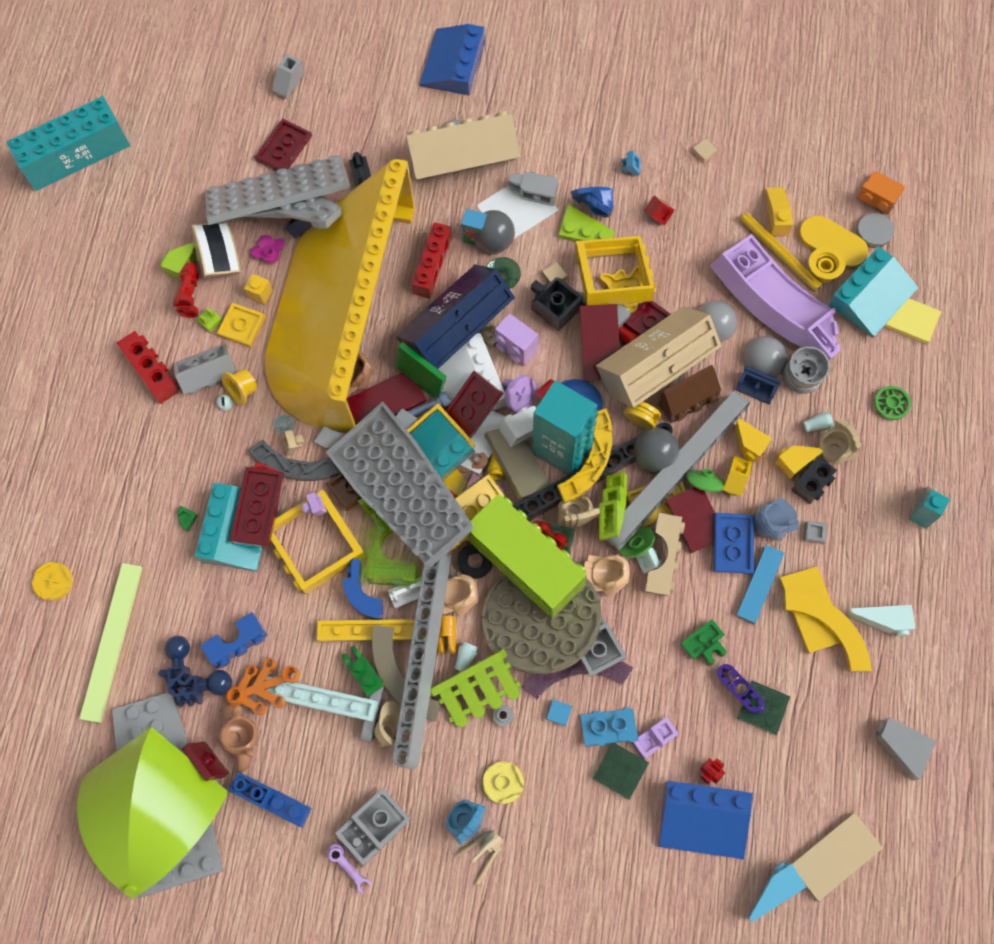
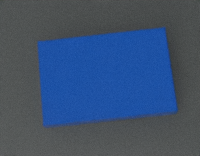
(733, 543)

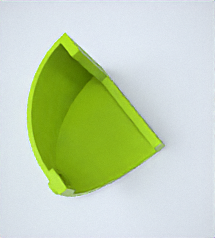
(144, 811)

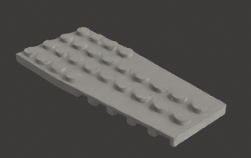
(401, 484)
(164, 717)

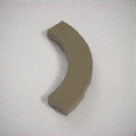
(388, 669)

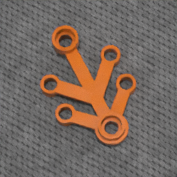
(260, 686)

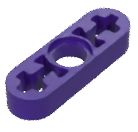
(726, 682)

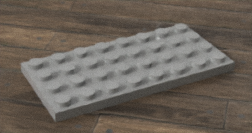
(275, 189)

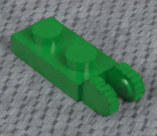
(363, 672)

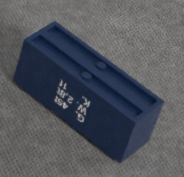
(457, 315)

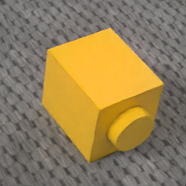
(258, 289)

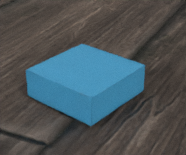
(559, 712)

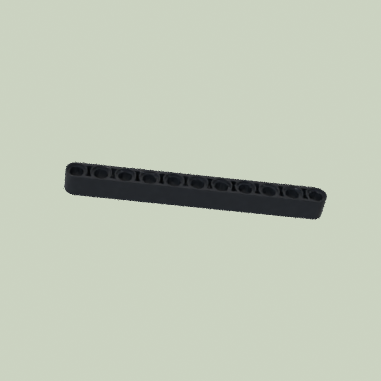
(543, 506)

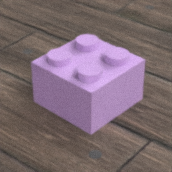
(516, 339)

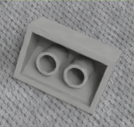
(203, 369)

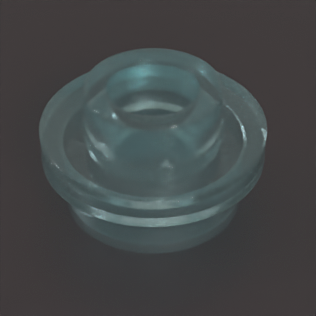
(284, 419)

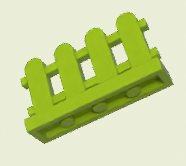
(485, 682)

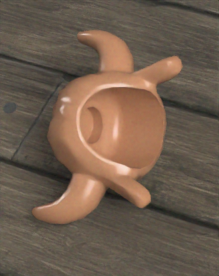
(238, 736)

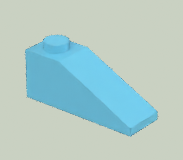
(780, 887)

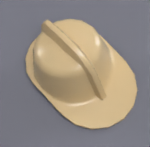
(387, 726)

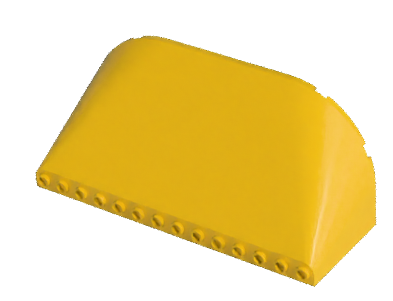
(330, 299)

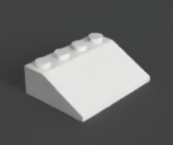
(470, 358)

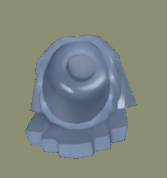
(775, 519)

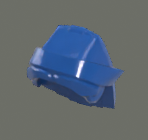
(597, 199)

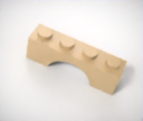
(668, 530)

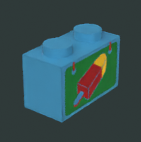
(472, 223)

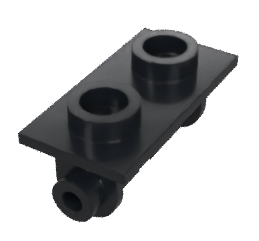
(359, 168)

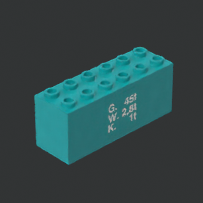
(68, 143)
(564, 428)

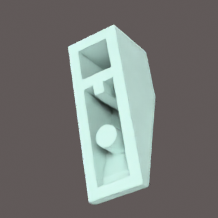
(886, 618)

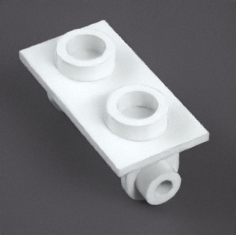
(403, 595)

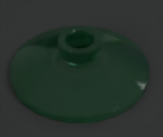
(507, 267)

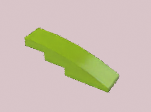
(613, 506)

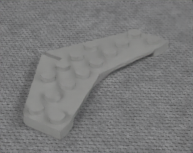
(314, 210)

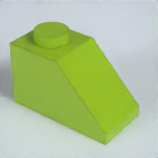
(177, 258)

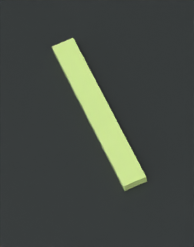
(111, 643)

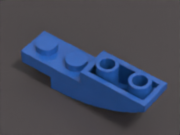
(270, 799)

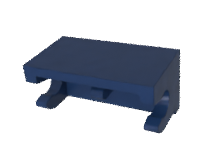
(758, 385)

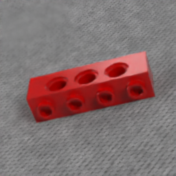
(432, 260)
(130, 347)

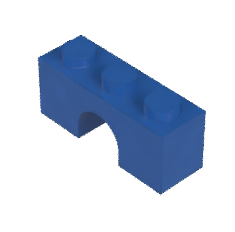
(250, 633)

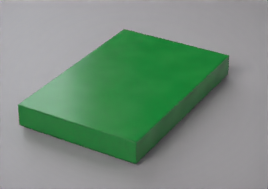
(419, 370)

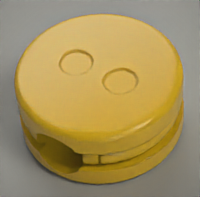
(643, 415)

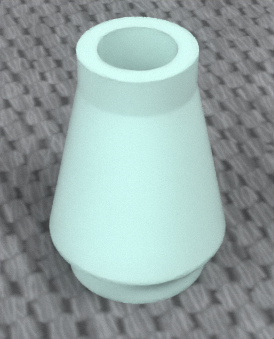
(819, 422)
(465, 656)

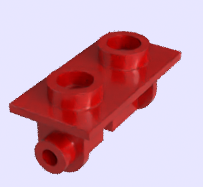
(559, 538)

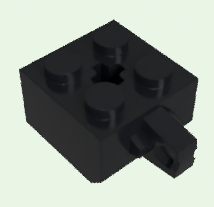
(555, 302)

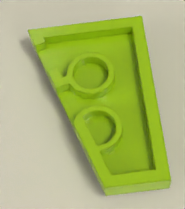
(581, 227)

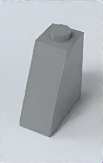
(906, 746)

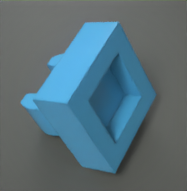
(632, 163)

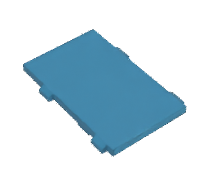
(609, 727)

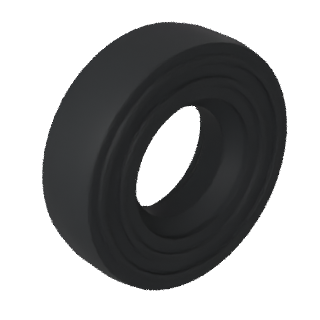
(464, 567)

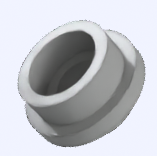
(503, 722)

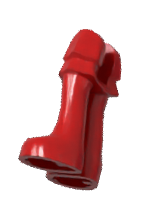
(183, 300)

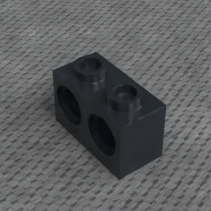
(812, 479)

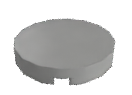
(875, 229)

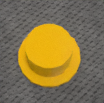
(826, 264)
(239, 385)

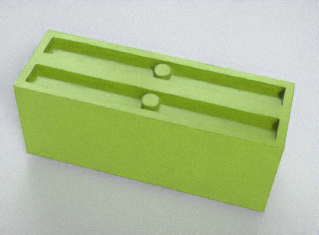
(526, 555)

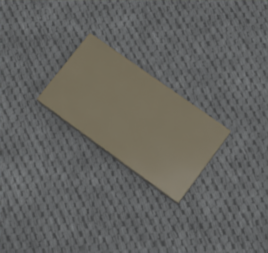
(518, 465)

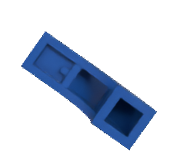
(365, 605)

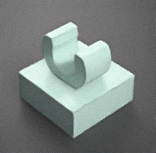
(649, 560)

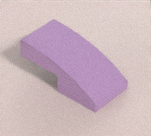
(655, 738)

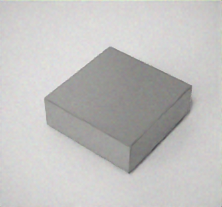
(815, 532)

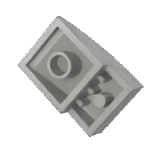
(604, 652)
(372, 827)

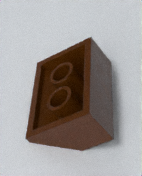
(690, 394)

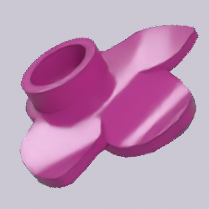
(268, 249)

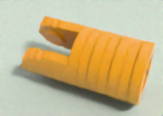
(447, 631)

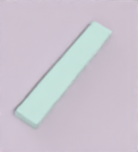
(326, 700)

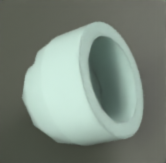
(227, 400)

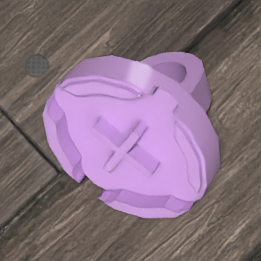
(519, 392)

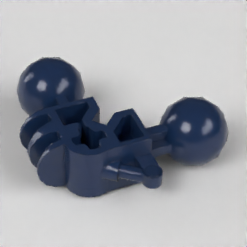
(217, 682)

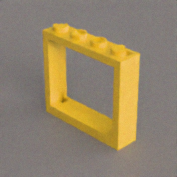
(615, 246)
(332, 570)

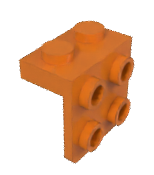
(881, 192)

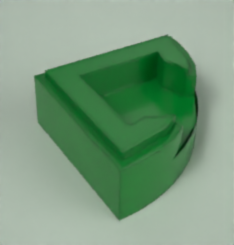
(186, 518)

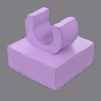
(314, 505)

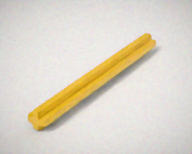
(781, 251)

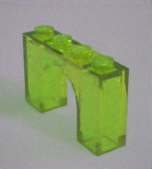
(381, 569)

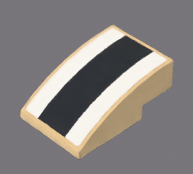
(215, 250)

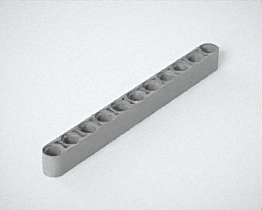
(688, 458)
(430, 602)

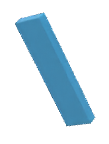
(760, 584)

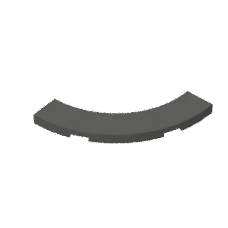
(292, 468)

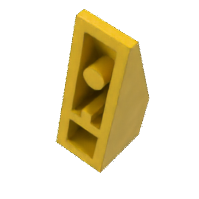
(778, 211)

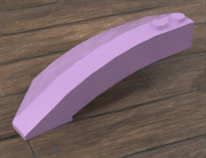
(776, 297)

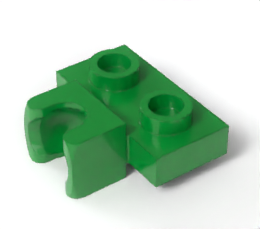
(705, 642)

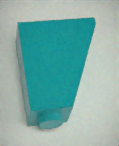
(929, 508)

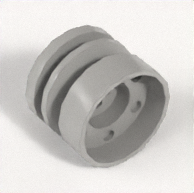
(807, 360)

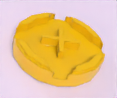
(52, 581)

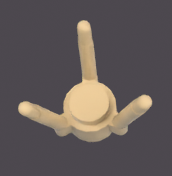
(491, 843)

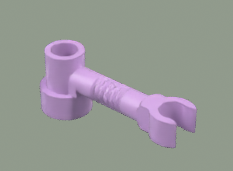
(343, 862)

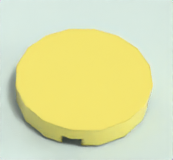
(503, 782)

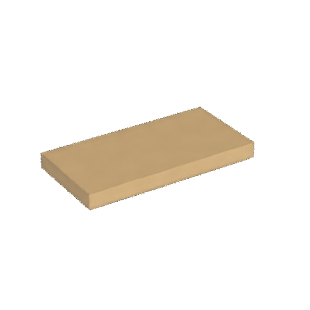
(836, 856)

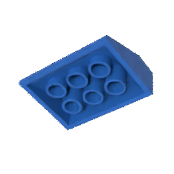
(454, 58)
(705, 819)

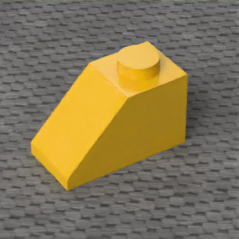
(751, 440)
(796, 459)
(737, 476)

